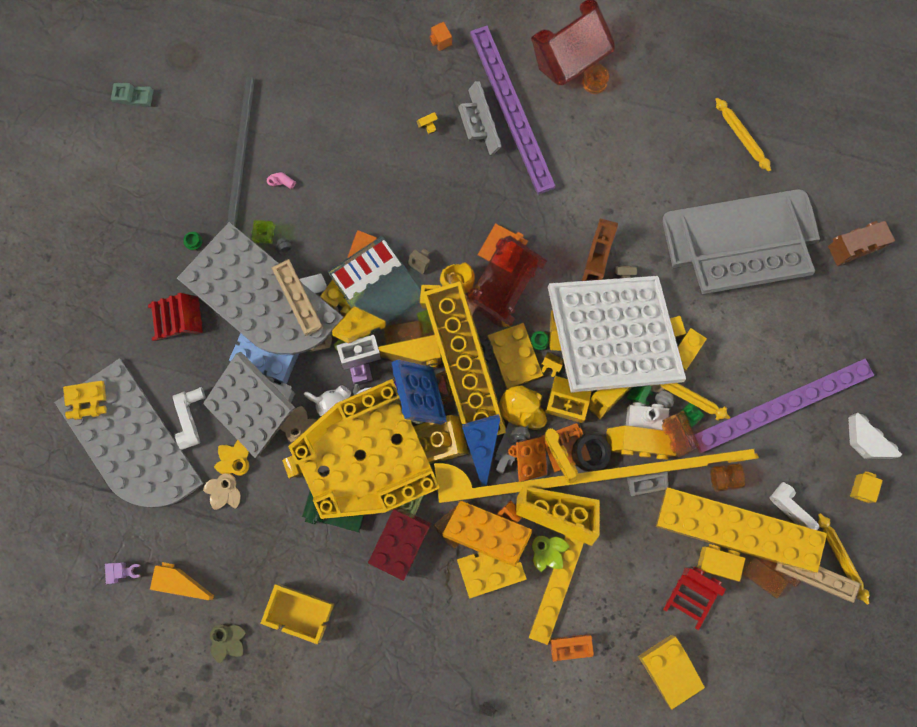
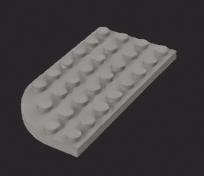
(242, 288)
(133, 444)

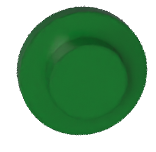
(192, 240)
(539, 340)

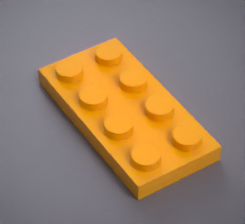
(487, 533)

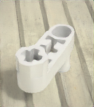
(189, 435)
(783, 500)

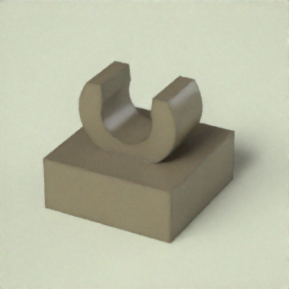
(419, 261)
(625, 271)

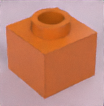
(440, 36)
(509, 512)

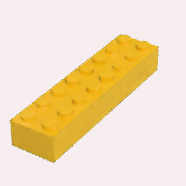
(462, 353)
(741, 530)

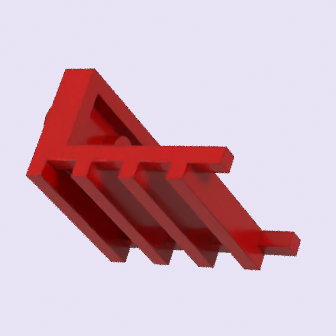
(184, 316)
(701, 585)

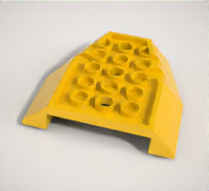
(388, 473)

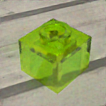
(261, 226)
(427, 326)

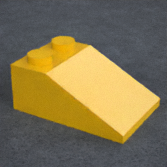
(418, 351)
(442, 440)
(672, 671)

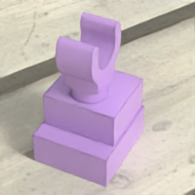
(361, 374)
(118, 570)

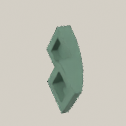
(128, 94)

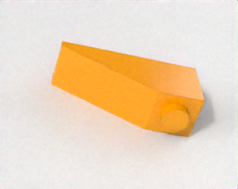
(175, 581)

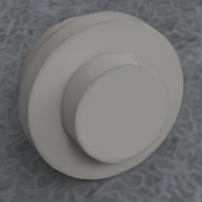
(665, 398)

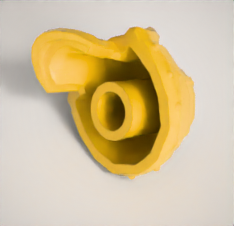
(523, 407)

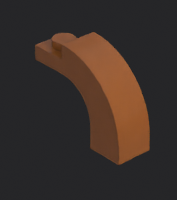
(599, 250)

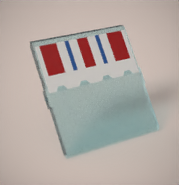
(376, 282)

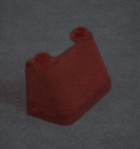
(574, 47)
(504, 280)

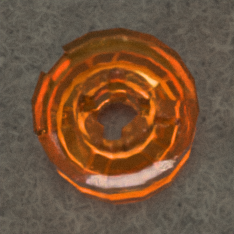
(600, 84)

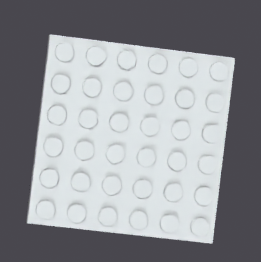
(615, 333)

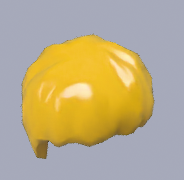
(456, 273)

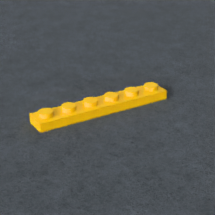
(555, 593)

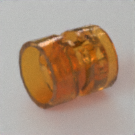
(731, 477)

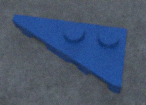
(481, 440)

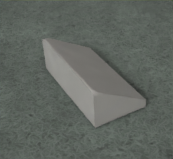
(648, 483)

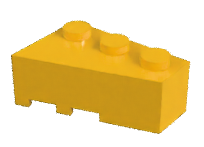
(640, 441)

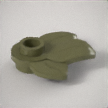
(229, 644)

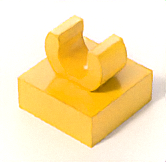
(428, 122)
(552, 361)

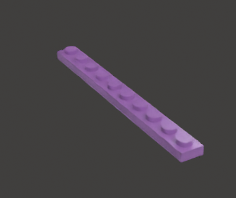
(512, 110)
(783, 405)

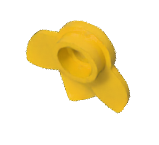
(230, 457)

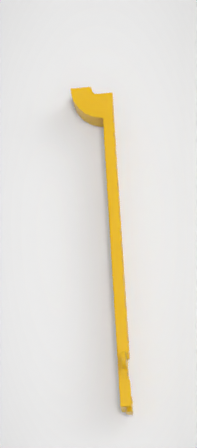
(457, 486)

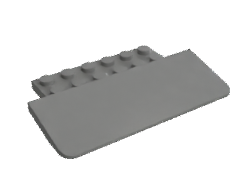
(744, 240)

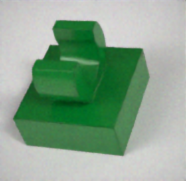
(639, 394)
(693, 414)

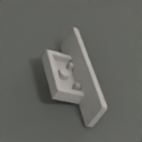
(478, 119)

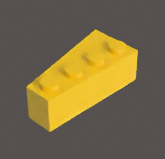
(561, 512)

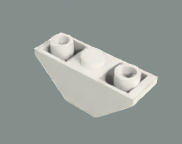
(870, 440)

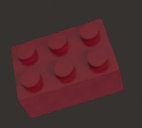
(399, 543)

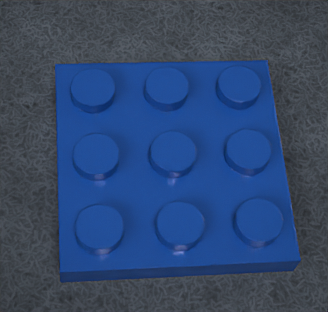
(418, 392)

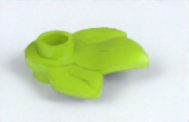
(550, 554)

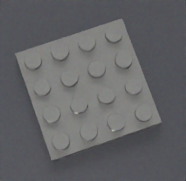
(248, 404)

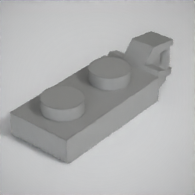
(502, 453)

